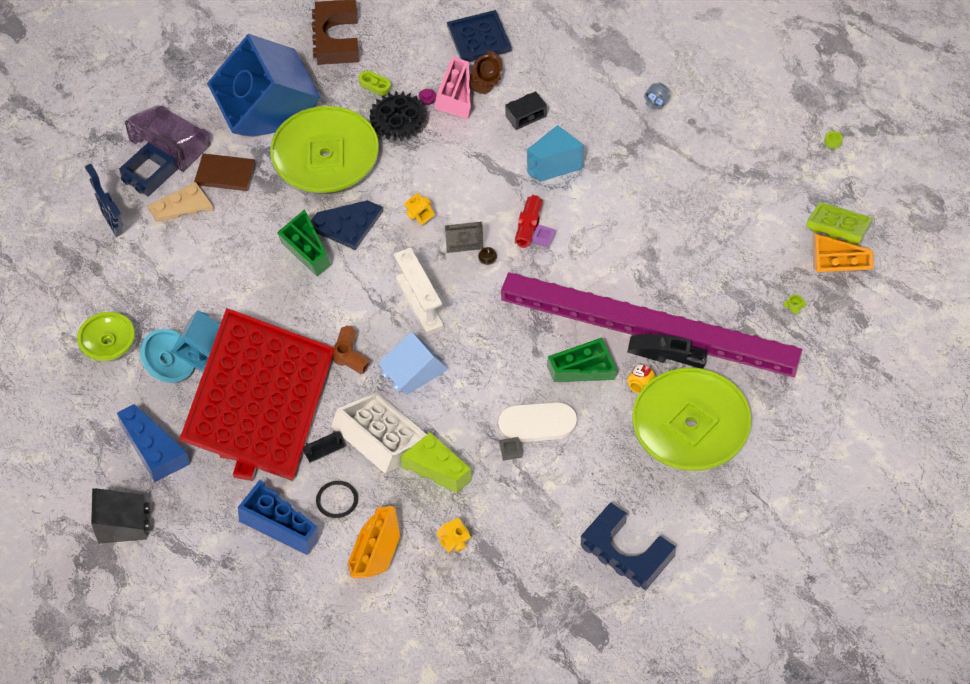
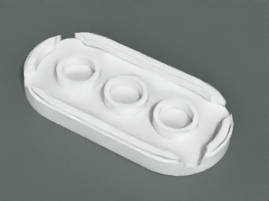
(537, 422)

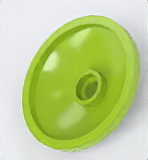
(104, 329)

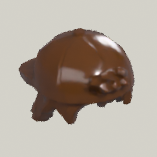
(485, 73)

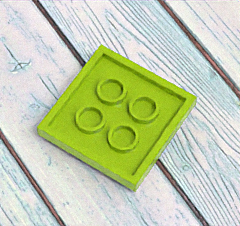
(839, 222)

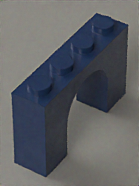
(640, 569)

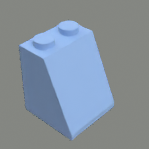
(411, 364)

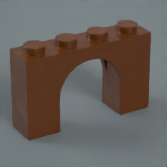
(329, 49)

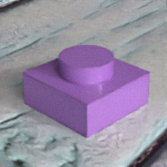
(543, 236)

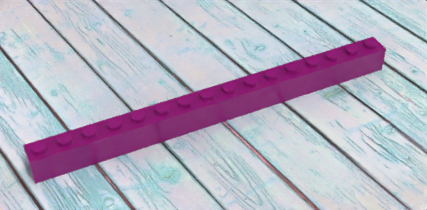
(641, 320)

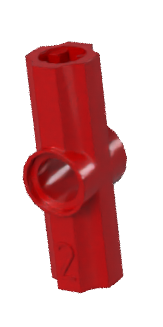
(528, 221)

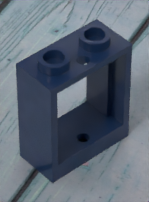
(151, 152)

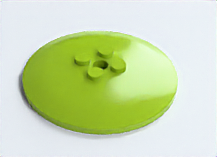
(321, 129)
(696, 396)

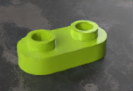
(374, 82)

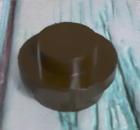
(487, 256)

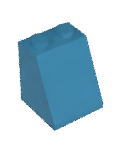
(554, 155)
(196, 340)

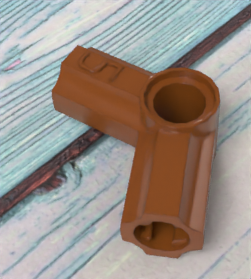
(346, 355)

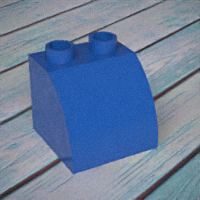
(261, 86)

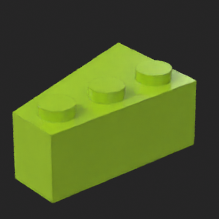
(437, 462)

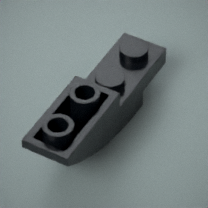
(664, 347)

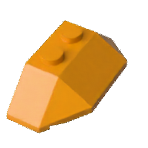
(375, 544)

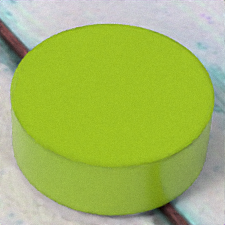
(833, 139)

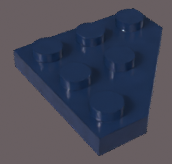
(347, 223)

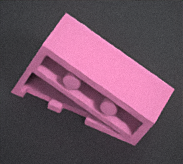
(454, 90)

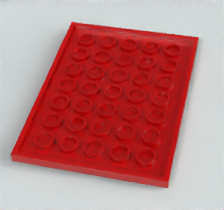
(257, 394)

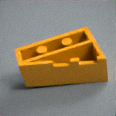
(839, 255)

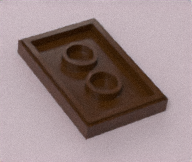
(225, 172)

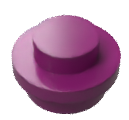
(428, 96)

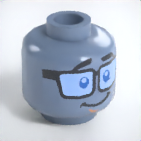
(657, 95)

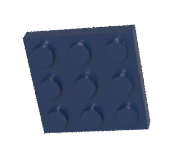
(478, 34)

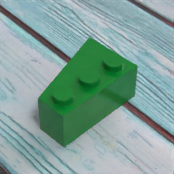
(304, 243)
(582, 363)

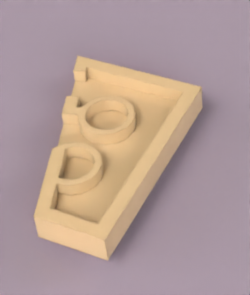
(184, 201)

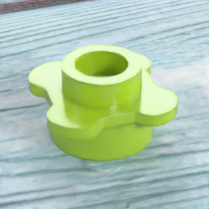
(795, 299)

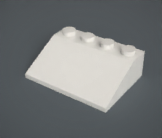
(377, 430)

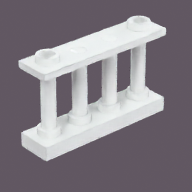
(418, 291)

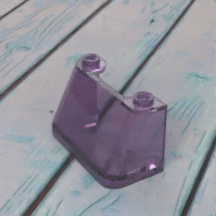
(169, 134)

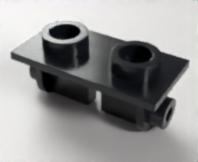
(323, 446)

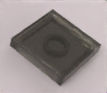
(464, 237)

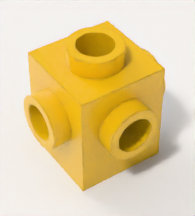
(419, 209)
(453, 535)

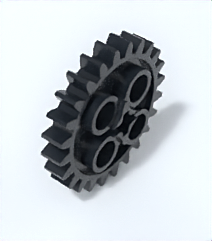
(398, 115)

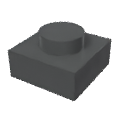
(510, 448)

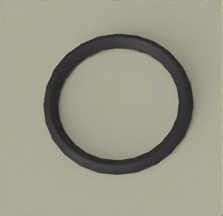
(341, 514)

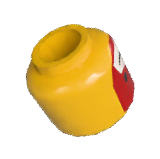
(639, 377)

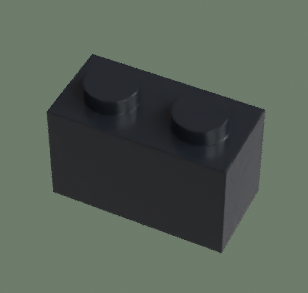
(526, 110)

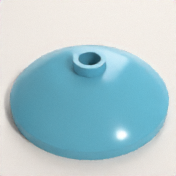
(158, 347)

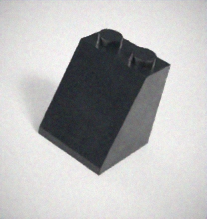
(119, 516)

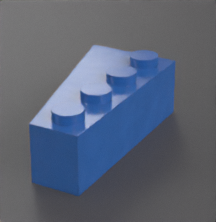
(154, 446)
(276, 519)

